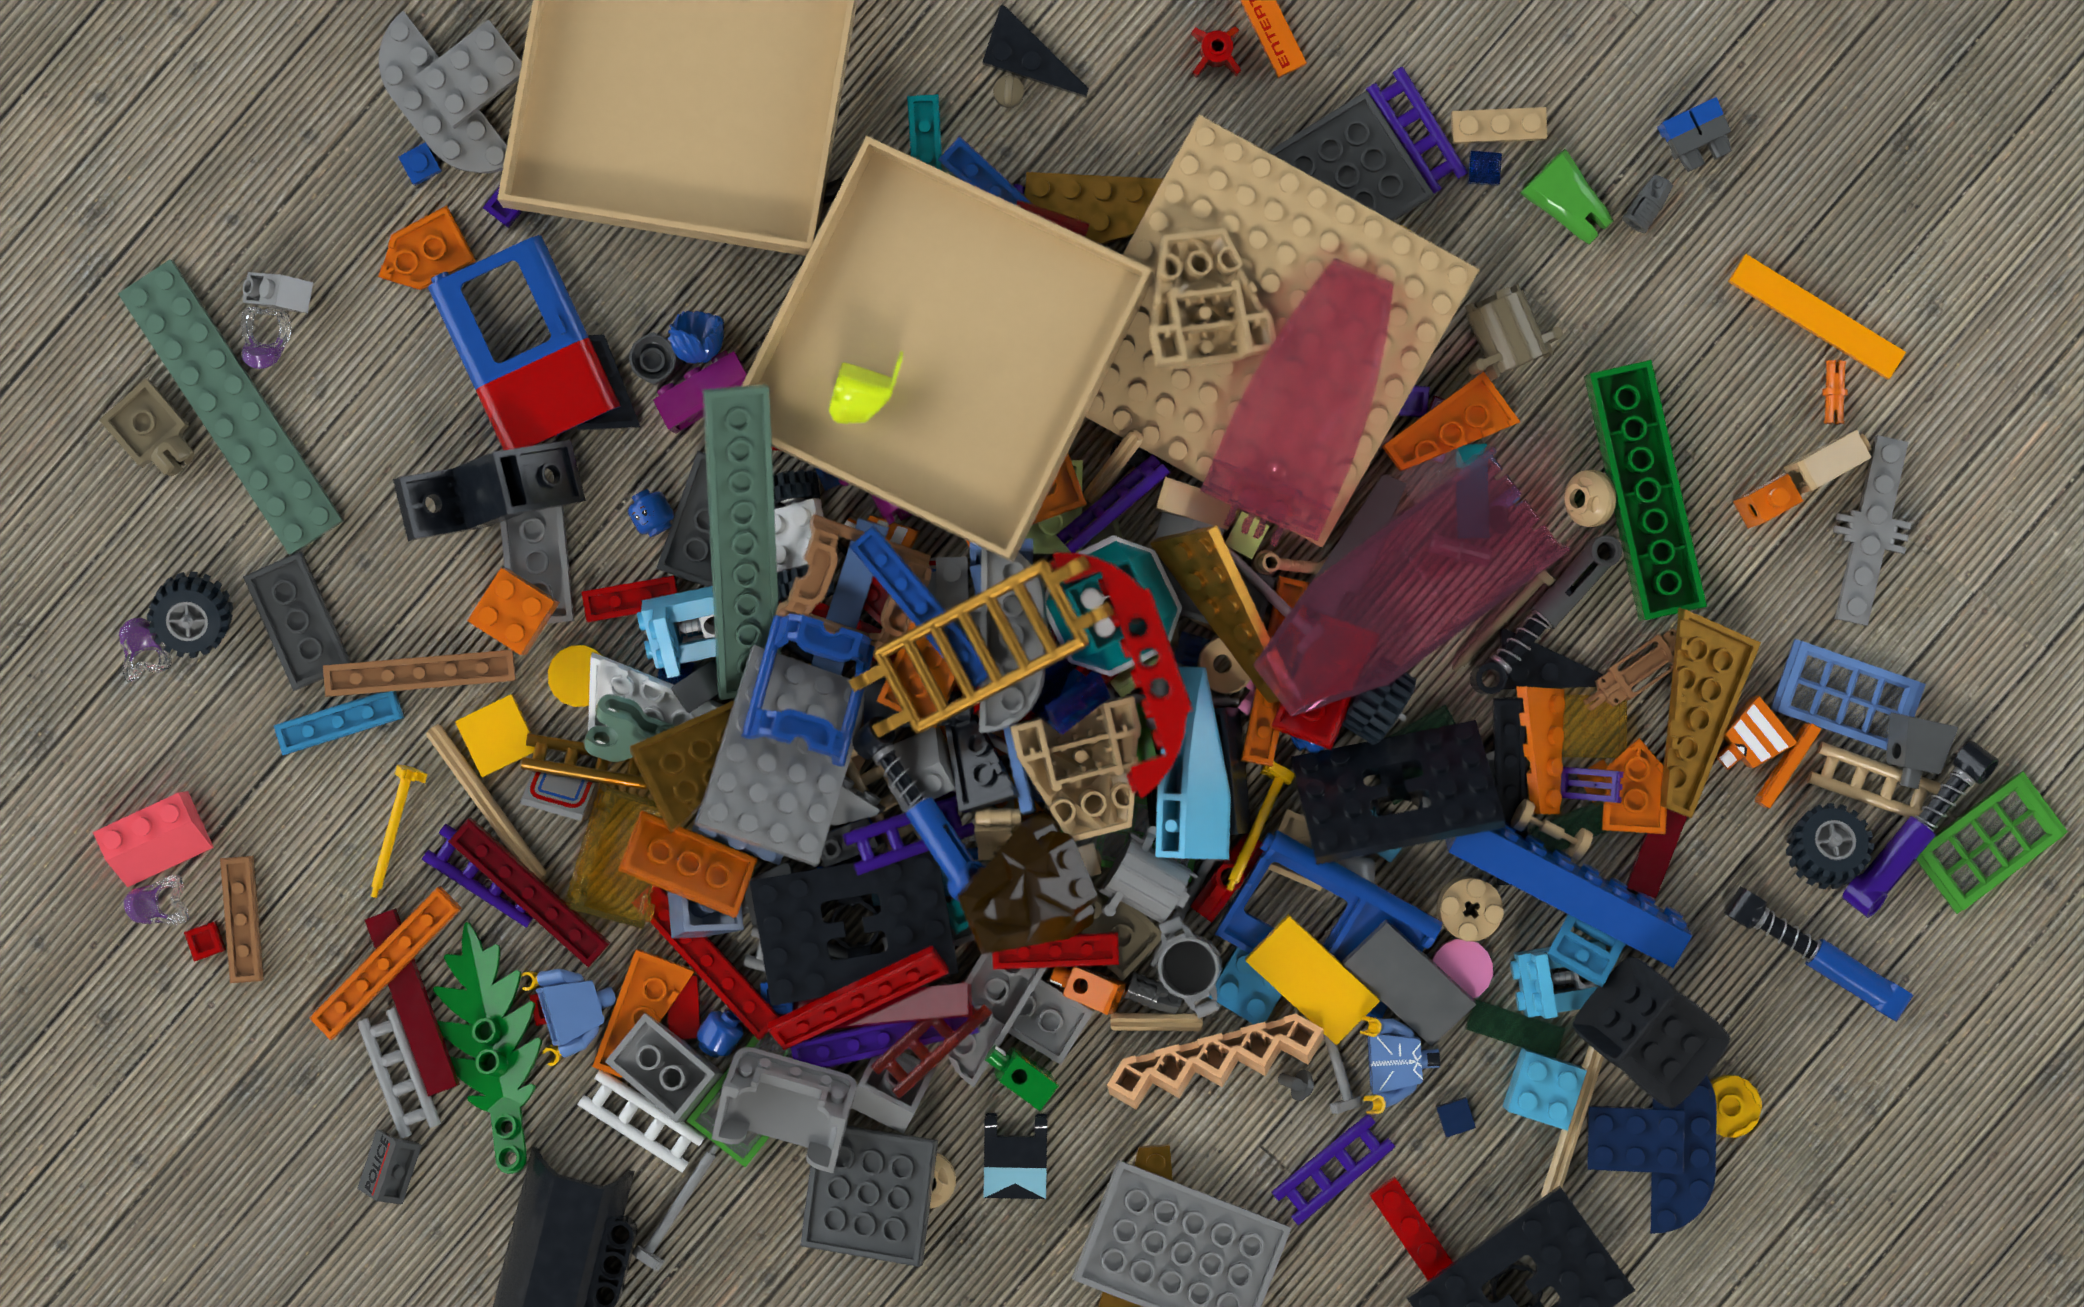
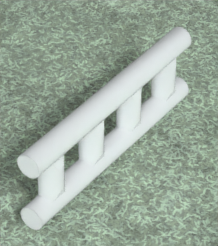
(621, 1122)

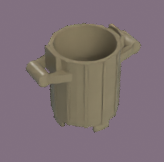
(1507, 333)

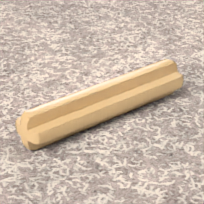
(1113, 466)
(1155, 1022)

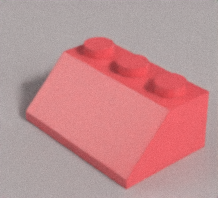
(154, 839)

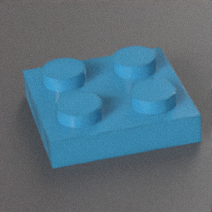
(1245, 990)

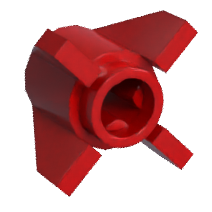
(1216, 58)

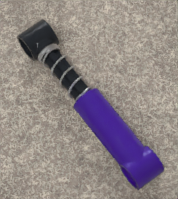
(1870, 889)

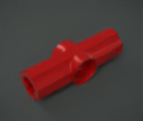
(1215, 893)

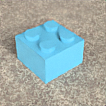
(1544, 1089)

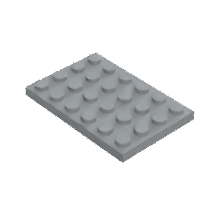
(773, 789)
(1177, 1245)

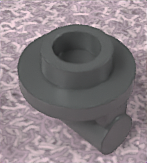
(1300, 1085)

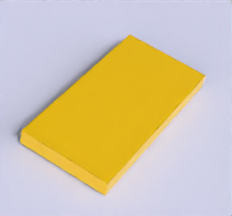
(1312, 979)

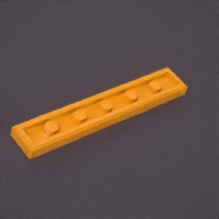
(1816, 316)

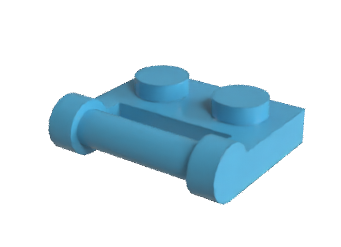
(1583, 956)

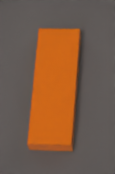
(1787, 765)

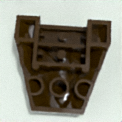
(1030, 890)

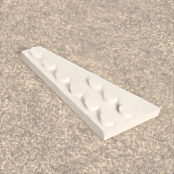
(646, 690)

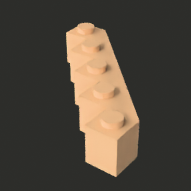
(1214, 1057)

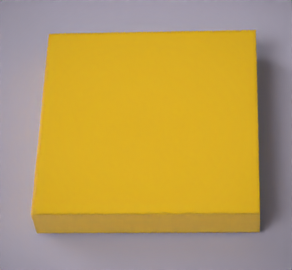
(495, 735)

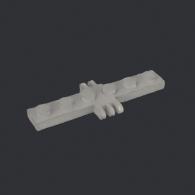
(1871, 530)

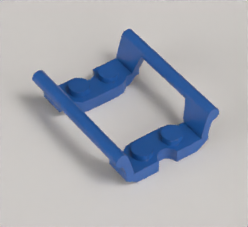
(790, 723)

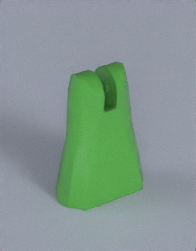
(1568, 197)

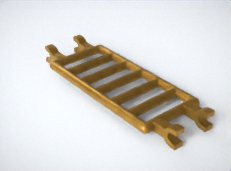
(998, 681)

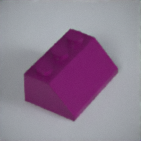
(683, 403)

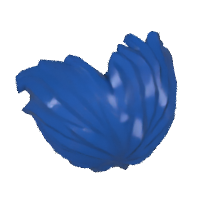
(696, 336)

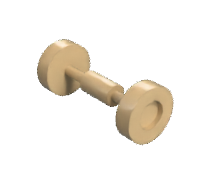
(1579, 843)

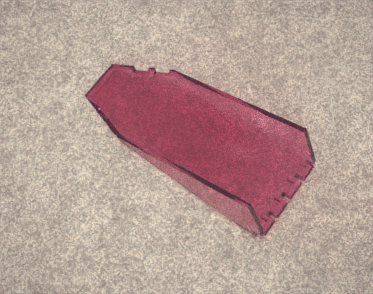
(1408, 588)

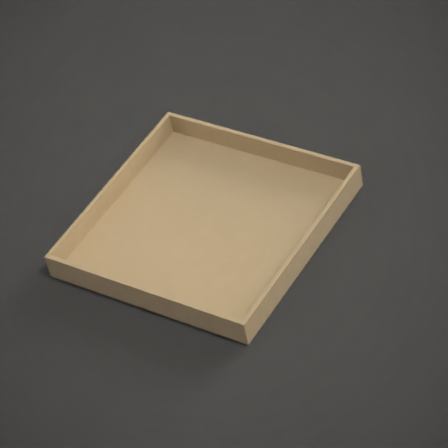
(680, 116)
(1286, 236)
(997, 333)

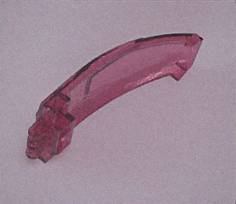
(1305, 406)

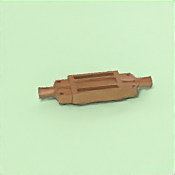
(1618, 685)

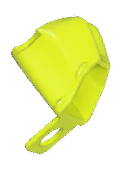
(860, 393)

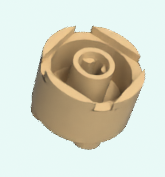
(1487, 910)

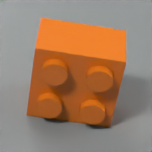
(513, 611)

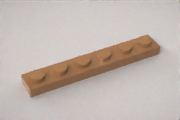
(419, 673)

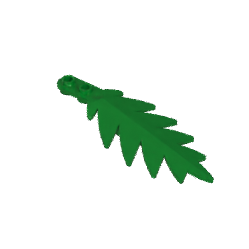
(492, 1042)

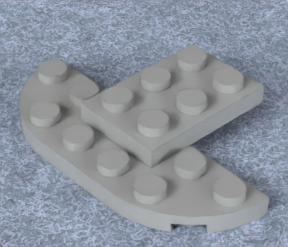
(447, 91)
(1017, 700)
(1022, 1007)

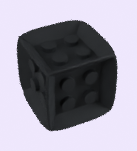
(1651, 1032)

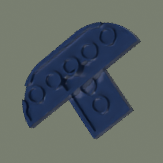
(1664, 1141)

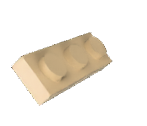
(1499, 125)

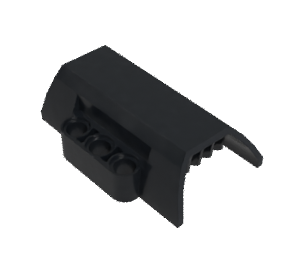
(564, 1241)

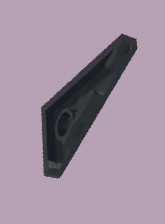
(1021, 53)
(1546, 669)

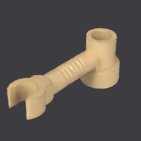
(1258, 564)

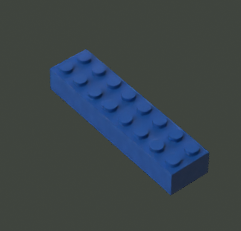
(1576, 891)

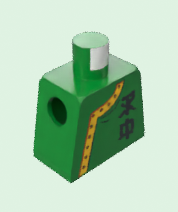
(1030, 1083)

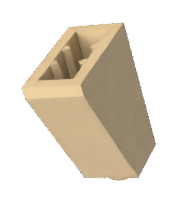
(1829, 461)
(1189, 502)

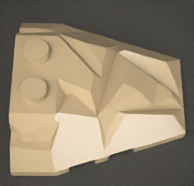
(1205, 304)
(1084, 768)

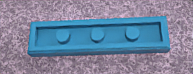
(338, 722)

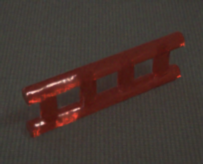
(929, 1059)

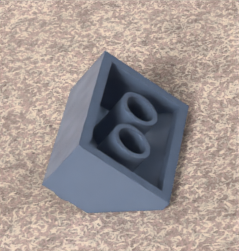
(696, 920)

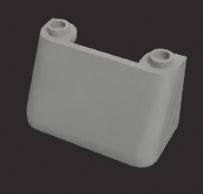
(786, 1103)

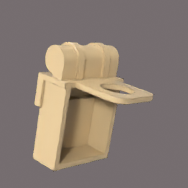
(994, 828)

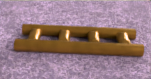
(569, 767)

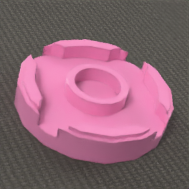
(1465, 964)

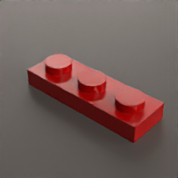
(624, 598)

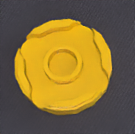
(571, 675)
(1727, 1092)

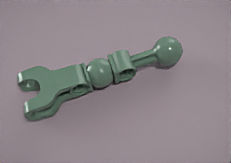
(624, 728)

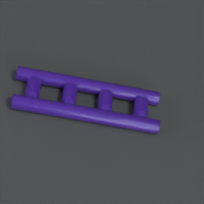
(1421, 111)
(1127, 499)
(899, 851)
(465, 879)
(1313, 1169)

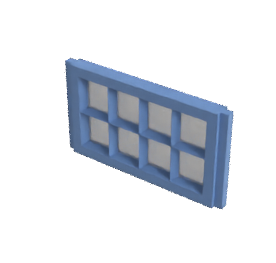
(1843, 694)

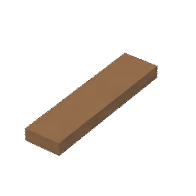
(241, 919)

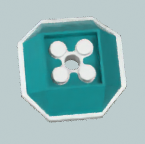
(1104, 649)

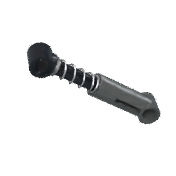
(1549, 611)

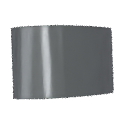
(697, 687)

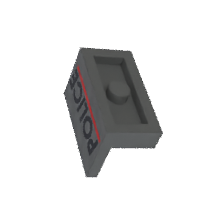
(389, 1168)

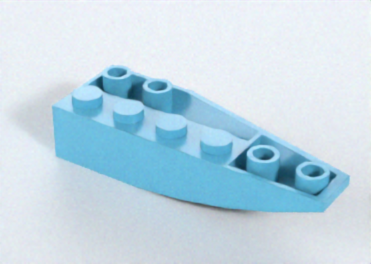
(1196, 790)

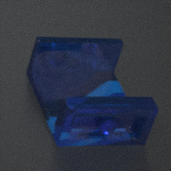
(1068, 696)

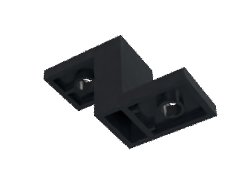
(489, 490)

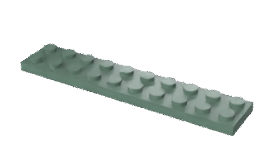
(231, 407)
(740, 525)

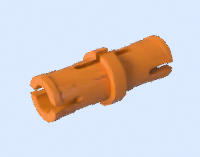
(1835, 392)

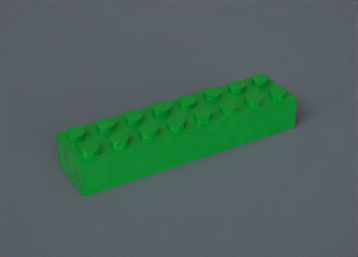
(1647, 490)

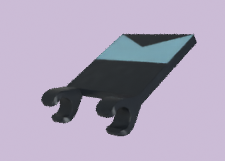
(1015, 1164)

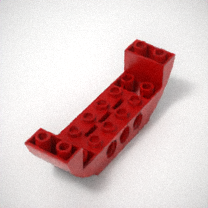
(1167, 710)

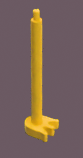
(406, 775)
(1280, 776)

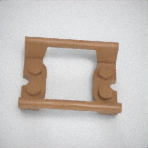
(822, 562)

